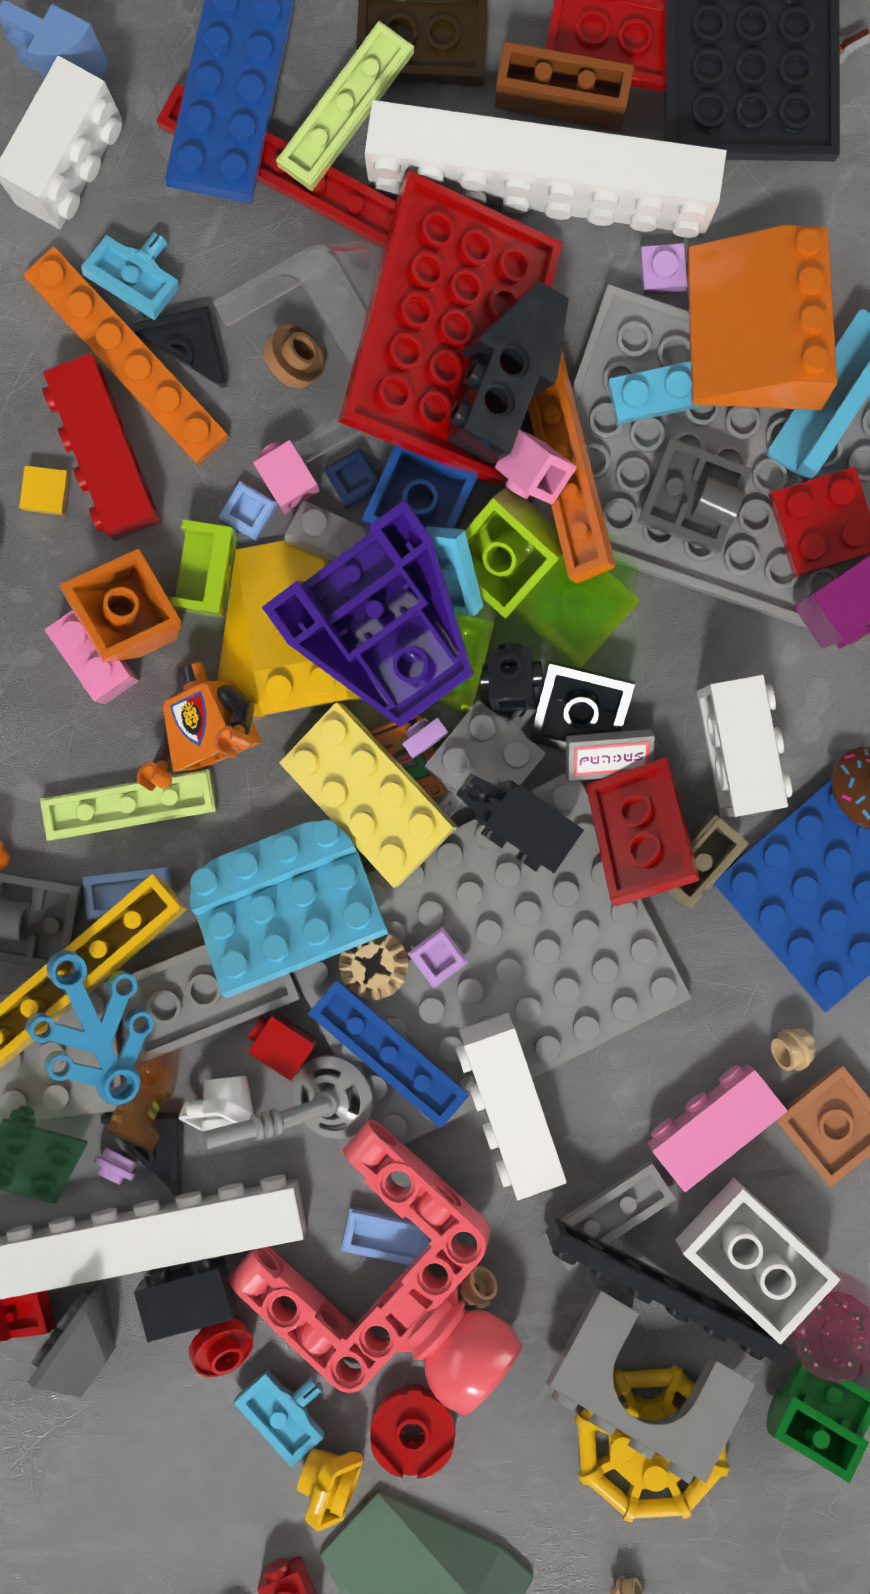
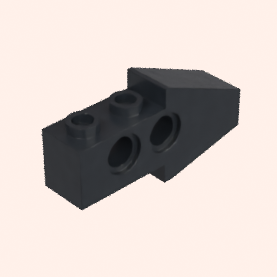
(530, 345)

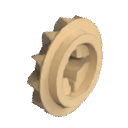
(380, 985)

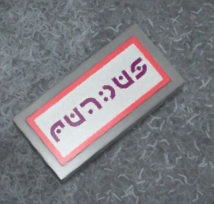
(607, 753)

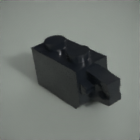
(522, 820)

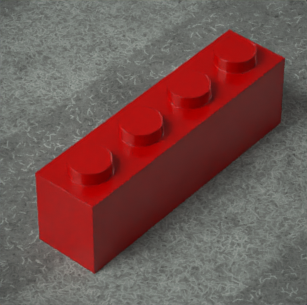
(100, 446)

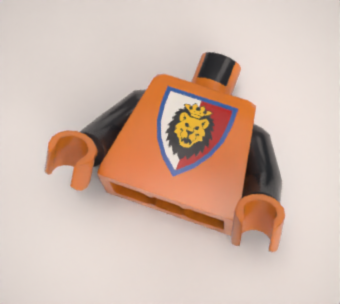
(200, 727)

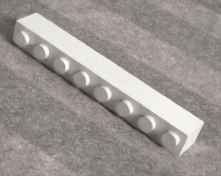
(151, 1236)

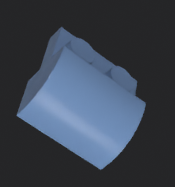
(57, 34)

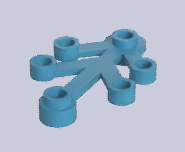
(96, 1033)

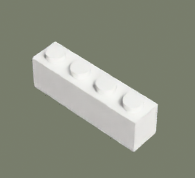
(512, 1107)

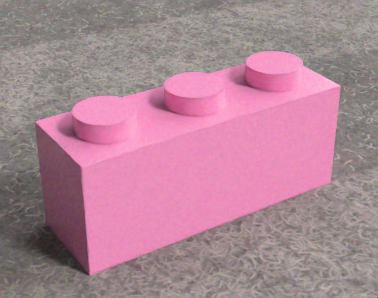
(715, 1125)

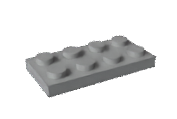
(189, 1004)

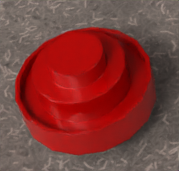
(220, 1348)

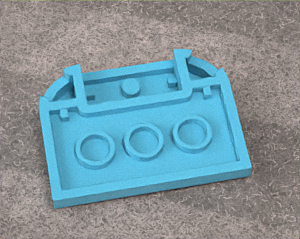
(283, 905)

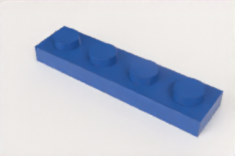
(389, 1053)

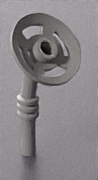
(321, 1105)

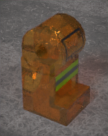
(134, 1119)

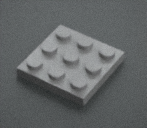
(28, 1084)

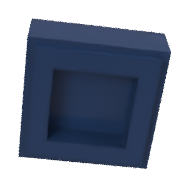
(352, 477)

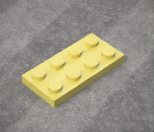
(368, 794)

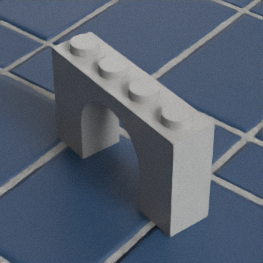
(689, 1437)

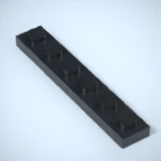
(651, 1284)

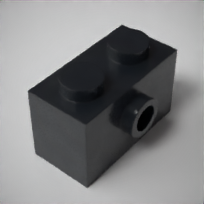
(185, 1298)

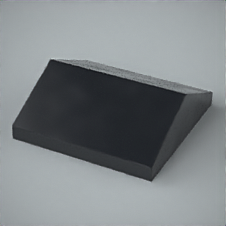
(579, 704)

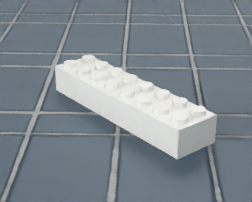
(547, 168)

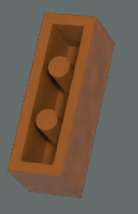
(563, 85)

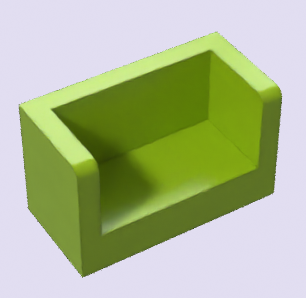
(205, 569)

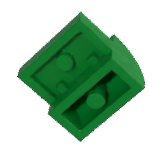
(822, 1420)

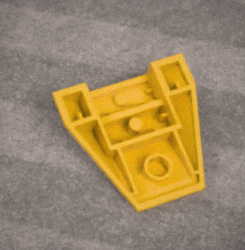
(253, 649)

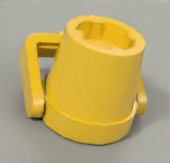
(330, 1485)

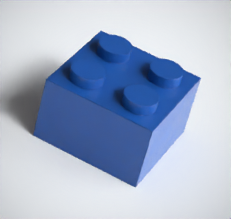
(430, 488)

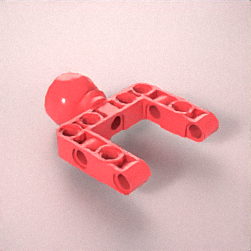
(461, 1348)

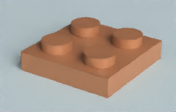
(830, 1124)

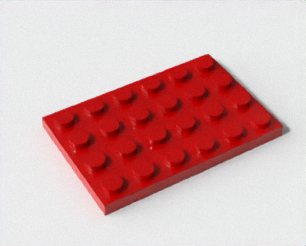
(437, 287)

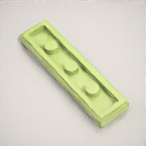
(345, 105)
(127, 805)

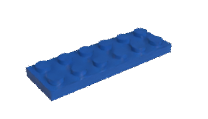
(229, 97)

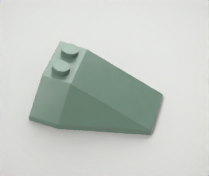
(412, 1551)

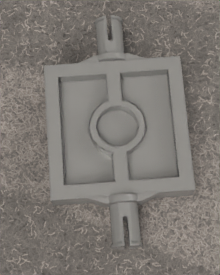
(486, 748)

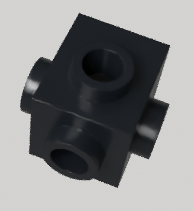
(511, 677)

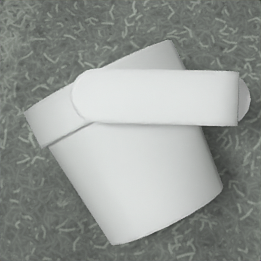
(223, 1104)

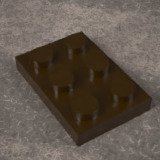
(444, 34)

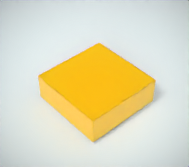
(44, 490)

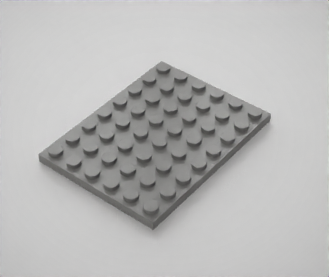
(752, 567)
(535, 948)

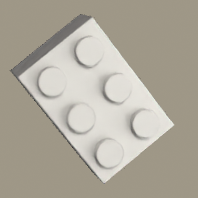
(60, 143)
(744, 746)
(757, 1260)

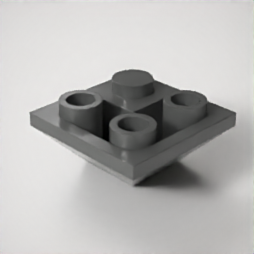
(76, 1347)

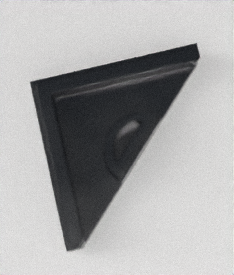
(187, 338)
(167, 1154)

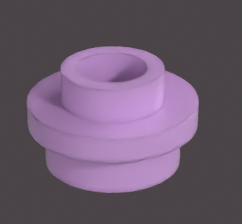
(115, 1166)

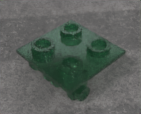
(35, 1159)

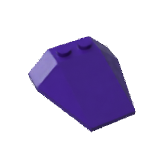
(380, 619)

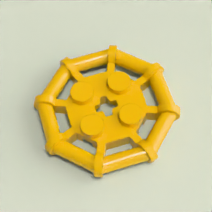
(631, 1464)

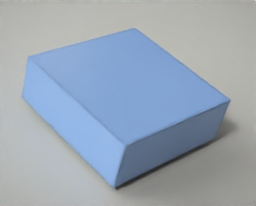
(248, 511)

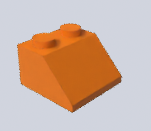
(123, 608)

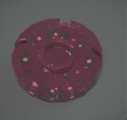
(835, 1339)

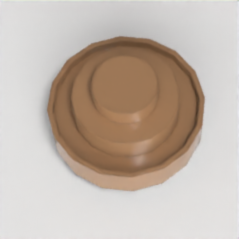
(294, 356)

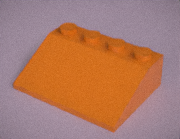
(762, 319)

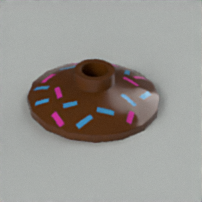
(852, 785)

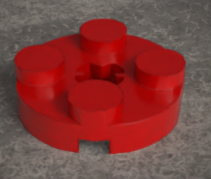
(409, 1457)

